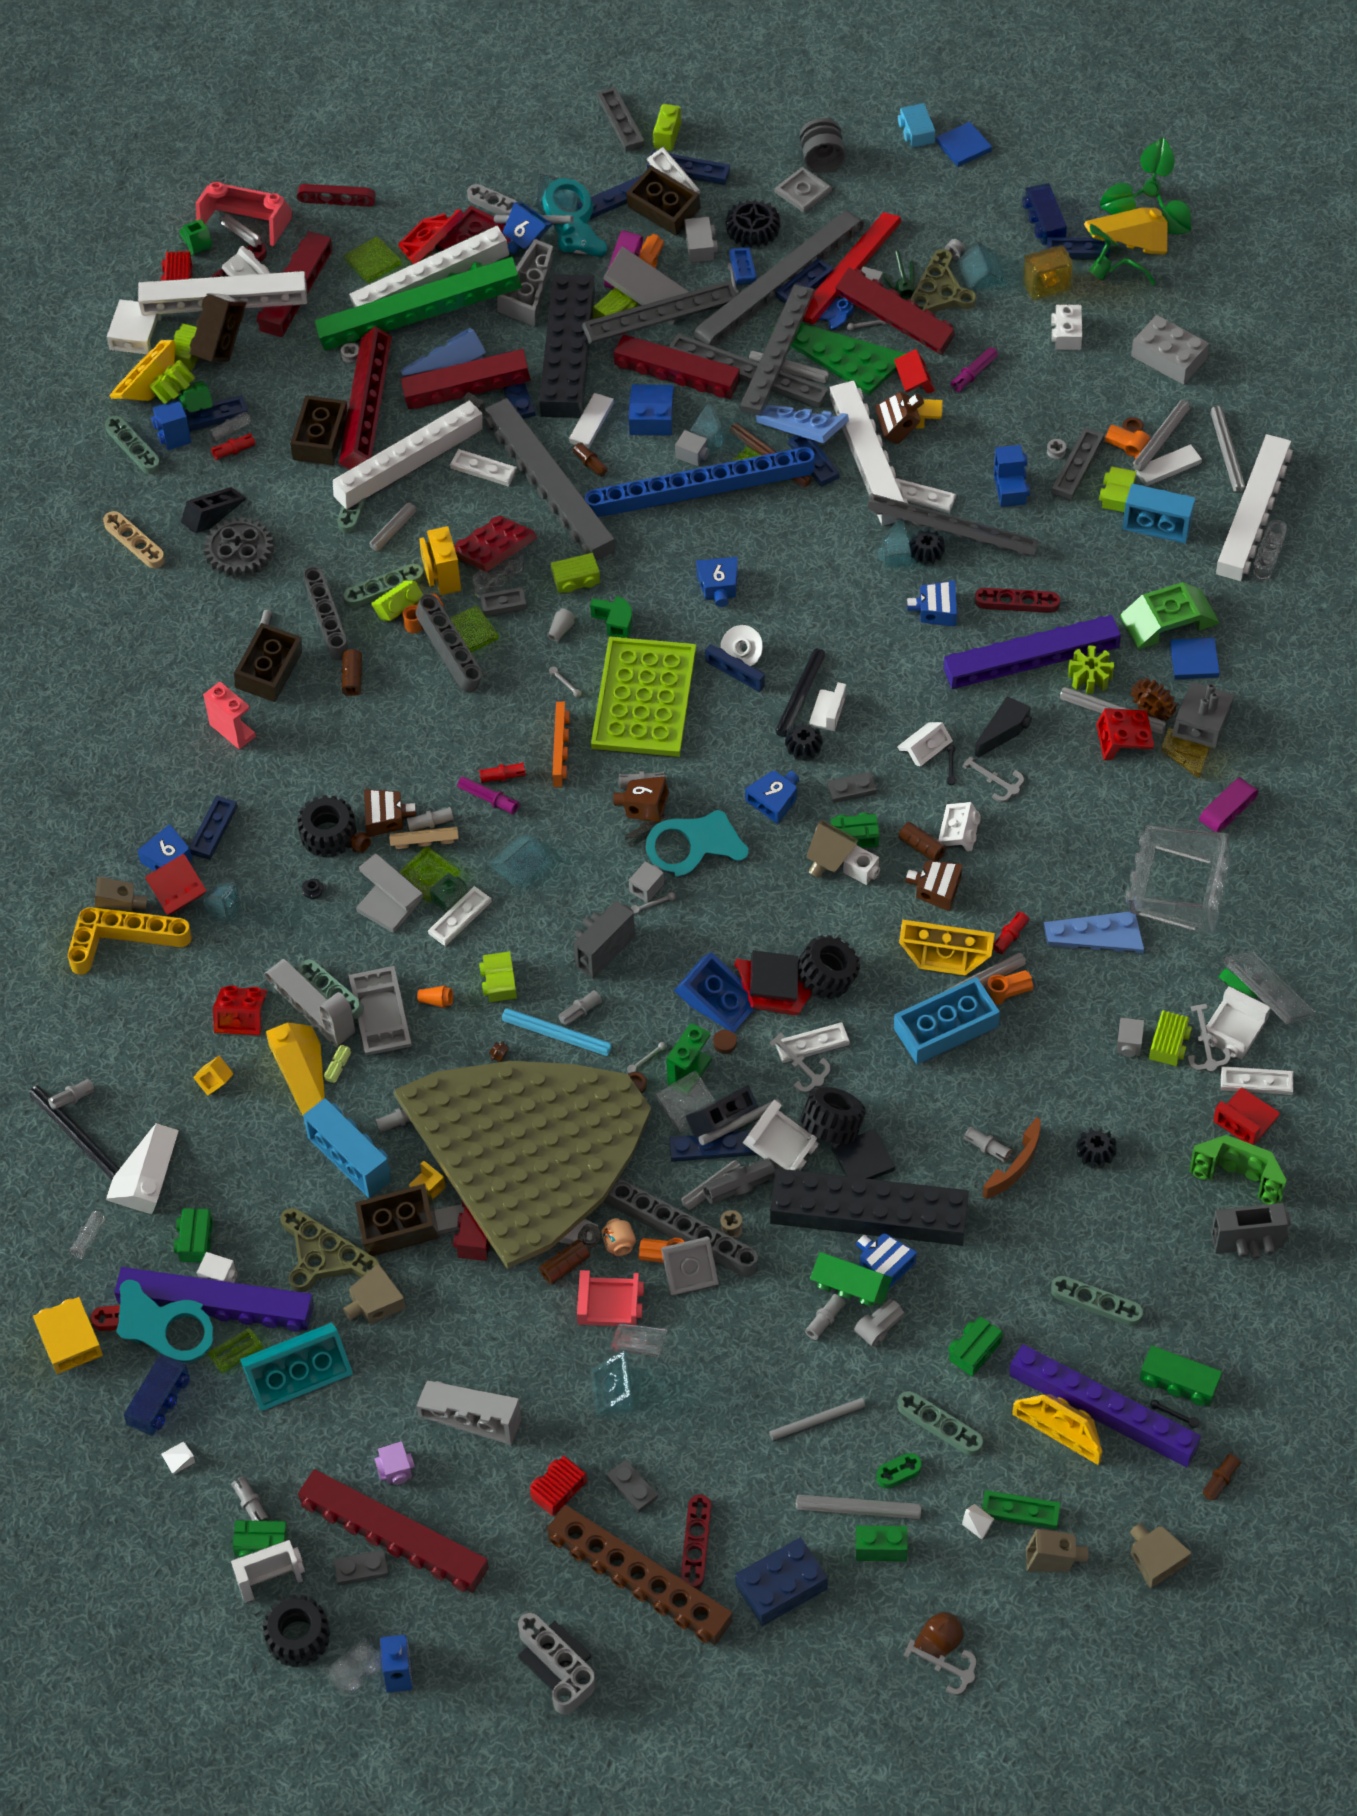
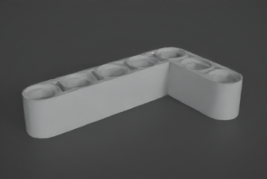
(330, 1016)

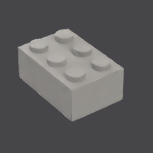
(1170, 349)

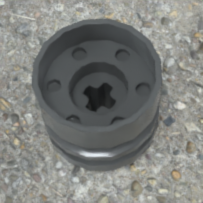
(822, 145)

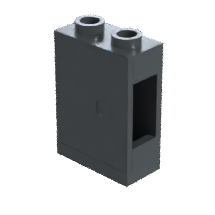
(1203, 714)
(604, 938)
(1250, 1229)

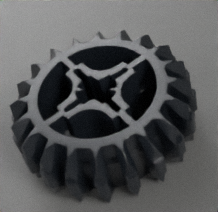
(753, 223)

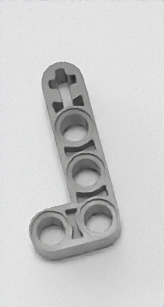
(552, 1658)

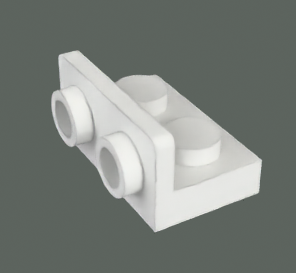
(244, 264)
(960, 825)

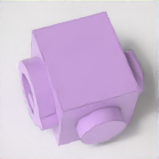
(394, 1464)

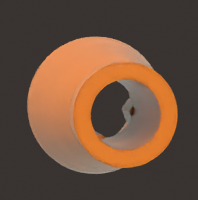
(436, 996)

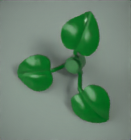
(1159, 160)
(1102, 264)

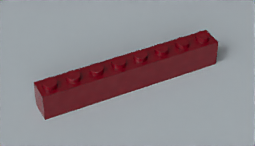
(365, 398)
(393, 1531)

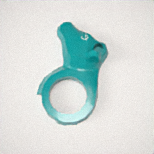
(574, 236)
(705, 835)
(147, 1322)

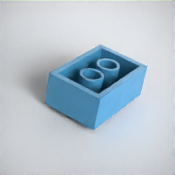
(1158, 513)

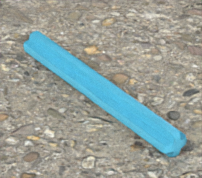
(556, 1031)

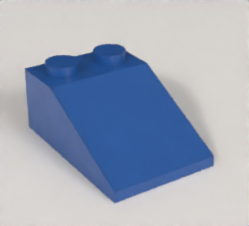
(651, 409)
(715, 992)

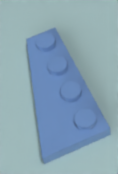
(802, 422)
(1106, 931)

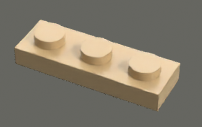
(423, 837)

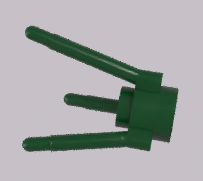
(903, 285)

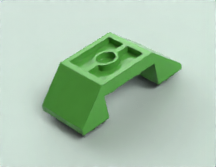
(1167, 610)
(1242, 1158)

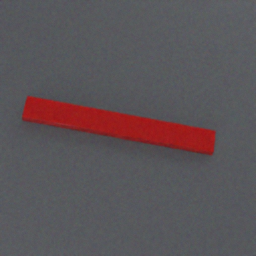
(856, 258)

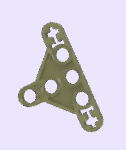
(944, 282)
(313, 1247)

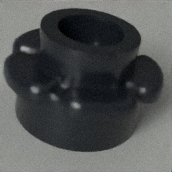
(315, 892)

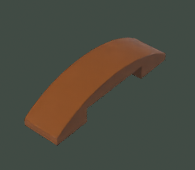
(1001, 1181)

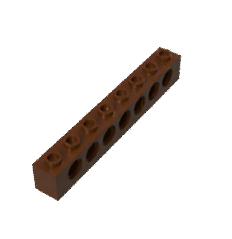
(571, 1522)

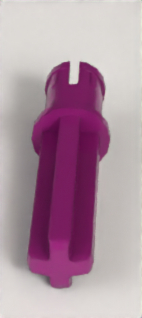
(968, 374)
(497, 799)

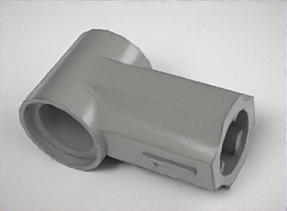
(876, 1326)

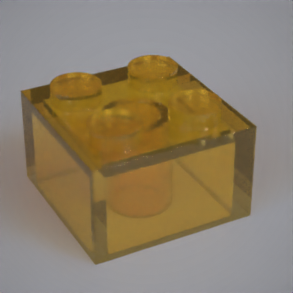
(1047, 272)

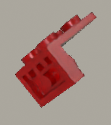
(1123, 730)
(176, 884)
(238, 1010)
(1245, 1116)

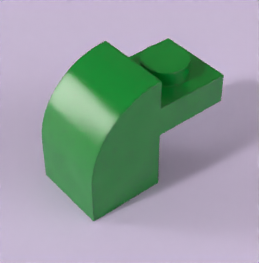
(196, 236)
(616, 614)

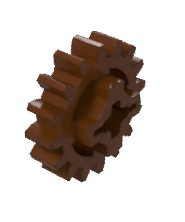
(1154, 699)

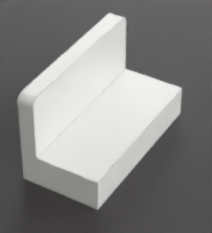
(828, 708)
(926, 742)

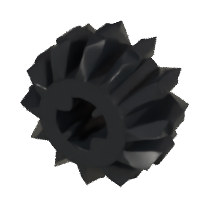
(926, 546)
(803, 741)
(1092, 1139)

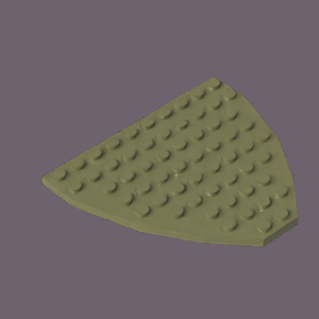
(528, 1144)

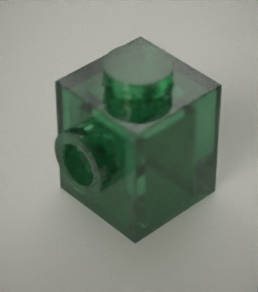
(447, 892)

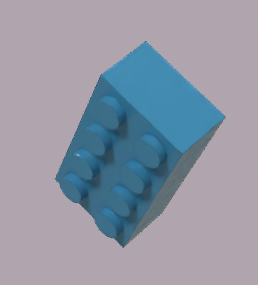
(946, 1020)
(347, 1147)

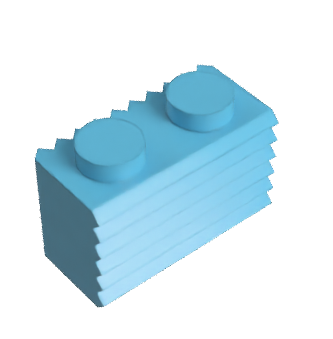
(917, 125)

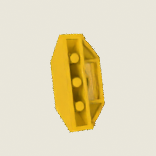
(136, 383)
(945, 947)
(1061, 1422)

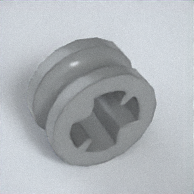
(956, 248)
(352, 348)
(1052, 453)

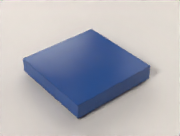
(963, 144)
(1194, 658)

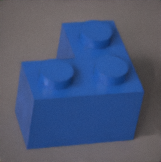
(171, 424)
(1011, 475)

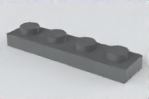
(620, 119)
(1077, 463)

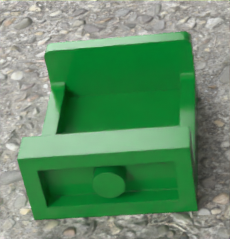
(687, 1054)

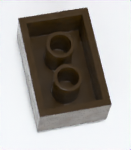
(663, 200)
(217, 327)
(319, 430)
(268, 662)
(397, 1220)

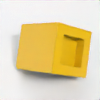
(930, 410)
(213, 1075)
(432, 1179)

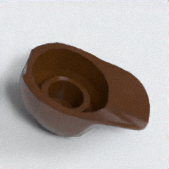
(940, 1635)

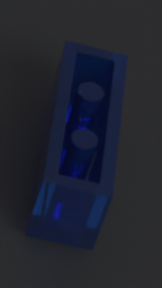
(1044, 212)
(157, 1395)

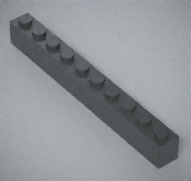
(549, 480)

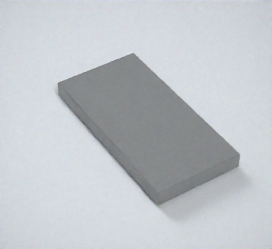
(640, 279)

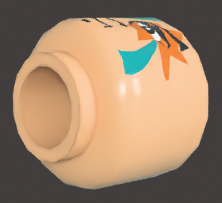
(618, 1237)

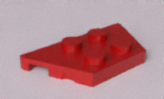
(427, 235)
(772, 1005)

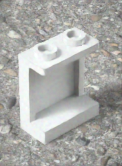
(130, 329)
(1237, 1022)
(780, 1139)
(266, 1565)

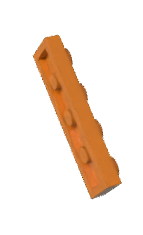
(560, 737)

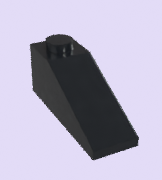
(209, 509)
(1004, 725)
(721, 1111)

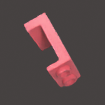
(225, 714)
(608, 1300)

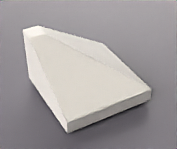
(178, 1458)
(977, 1521)

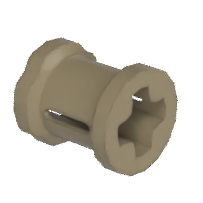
(733, 1226)

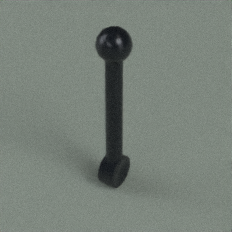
(951, 780)
(1193, 1422)

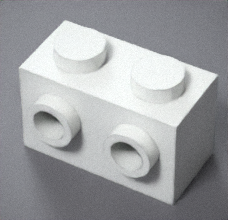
(1067, 327)

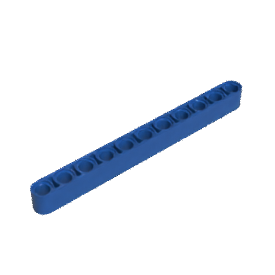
(701, 482)

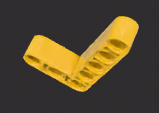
(122, 930)

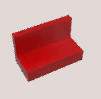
(914, 372)

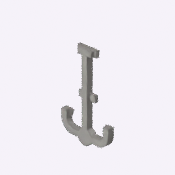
(1012, 789)
(1211, 1064)
(817, 1080)
(967, 1676)

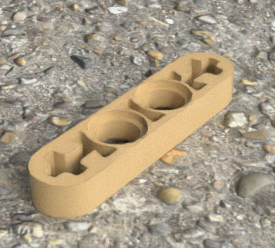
(136, 538)

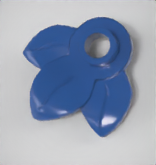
(838, 312)

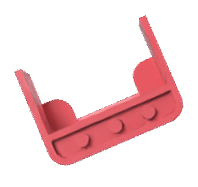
(245, 203)

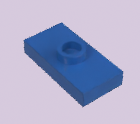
(742, 266)

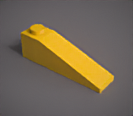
(1136, 227)
(300, 1062)

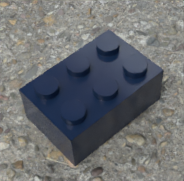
(781, 1581)

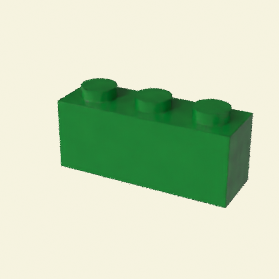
(850, 1279)
(1180, 1376)

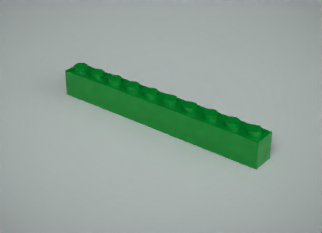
(419, 303)

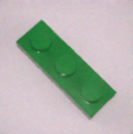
(1021, 1509)

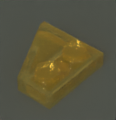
(1186, 753)

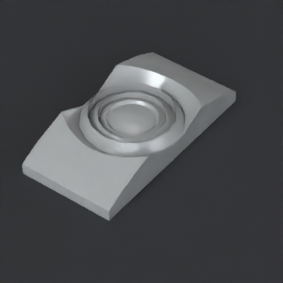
(383, 1018)

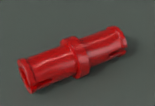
(233, 446)
(502, 772)
(1010, 932)

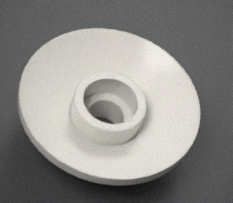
(737, 637)

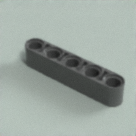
(325, 612)
(446, 633)

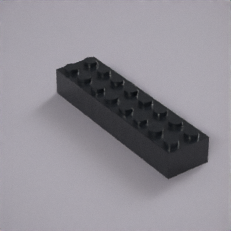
(567, 346)
(869, 1207)

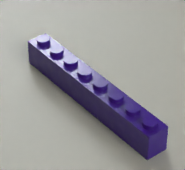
(1030, 651)
(225, 1299)
(1105, 1405)

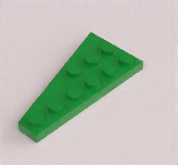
(847, 357)

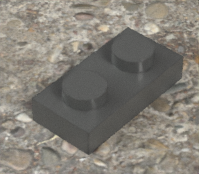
(503, 601)
(851, 787)
(632, 1486)
(361, 1567)

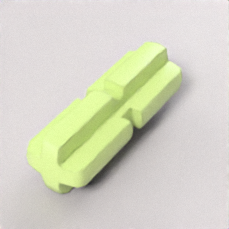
(334, 1068)

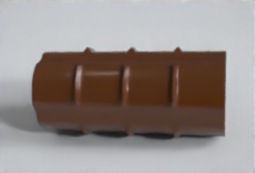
(351, 672)
(922, 842)
(564, 1261)

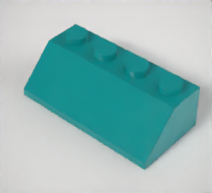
(296, 1366)

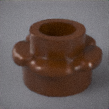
(360, 842)
(498, 1051)

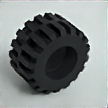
(328, 840)
(835, 955)
(833, 1115)
(299, 1649)

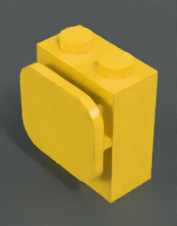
(440, 560)
(67, 1335)

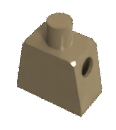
(829, 848)
(117, 895)
(374, 1297)
(1053, 1552)
(1157, 1553)

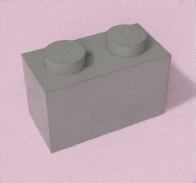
(699, 239)

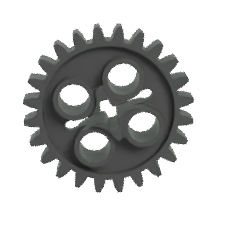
(238, 547)

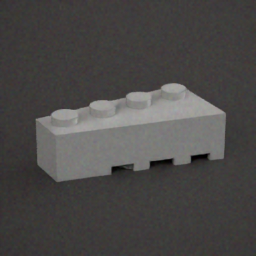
(533, 275)
(471, 1410)

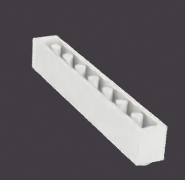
(482, 248)
(256, 290)
(866, 445)
(407, 454)
(1253, 508)

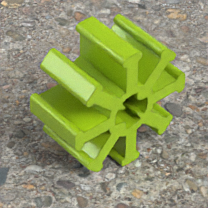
(172, 381)
(1090, 669)

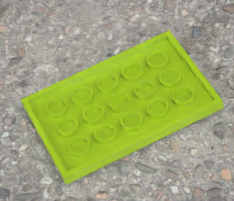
(643, 696)

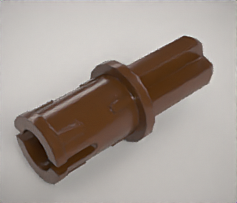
(590, 459)
(1221, 1477)

